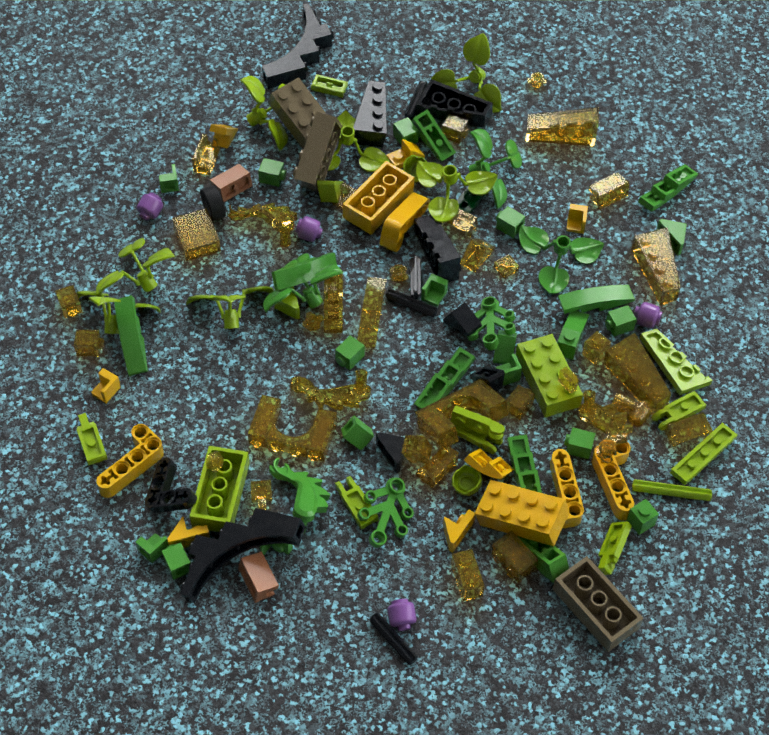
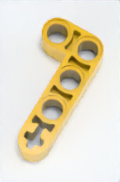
(401, 220)
(111, 480)
(566, 487)
(619, 501)

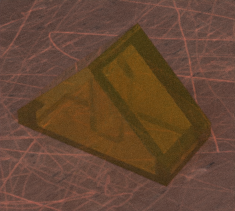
(476, 254)

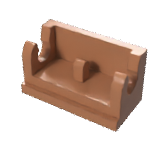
(232, 182)
(258, 576)

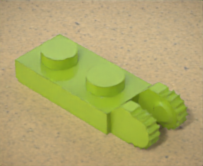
(679, 409)
(478, 423)
(477, 439)
(354, 501)

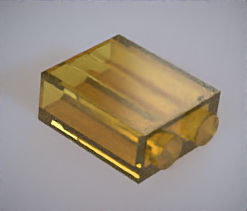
(196, 234)

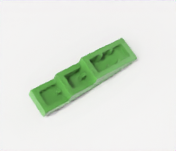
(667, 188)
(301, 271)
(596, 297)
(130, 336)
(446, 379)
(523, 463)

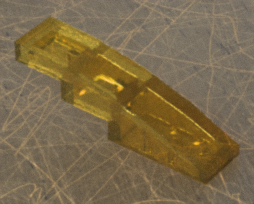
(333, 304)
(371, 311)

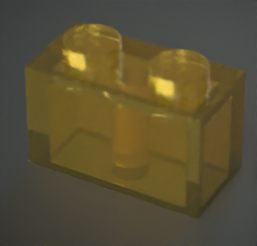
(514, 556)
(467, 575)

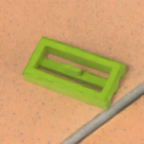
(328, 85)

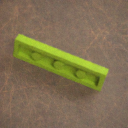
(703, 454)

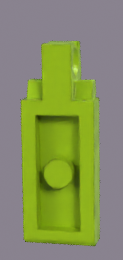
(90, 441)
(613, 546)

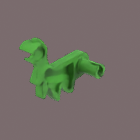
(310, 495)

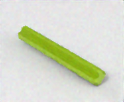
(671, 490)

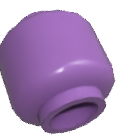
(149, 206)
(308, 229)
(648, 315)
(402, 614)

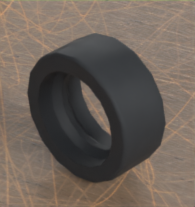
(213, 202)

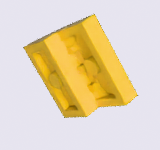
(483, 463)

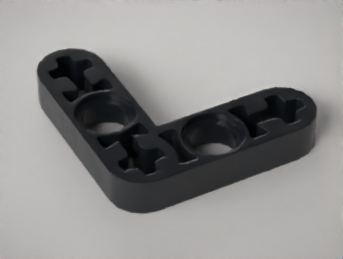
(158, 498)

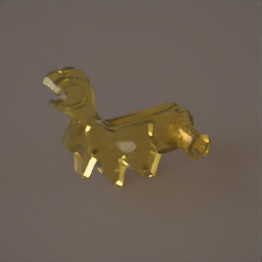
(277, 217)
(335, 397)
(608, 422)

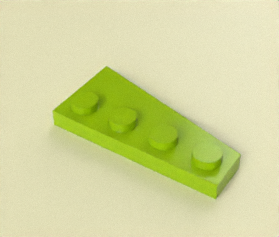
(673, 363)

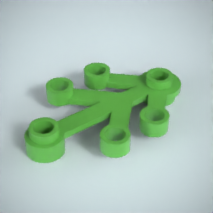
(488, 307)
(388, 510)

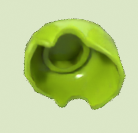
(410, 165)
(467, 480)

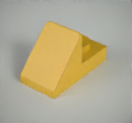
(224, 134)
(407, 149)
(456, 531)
(185, 536)

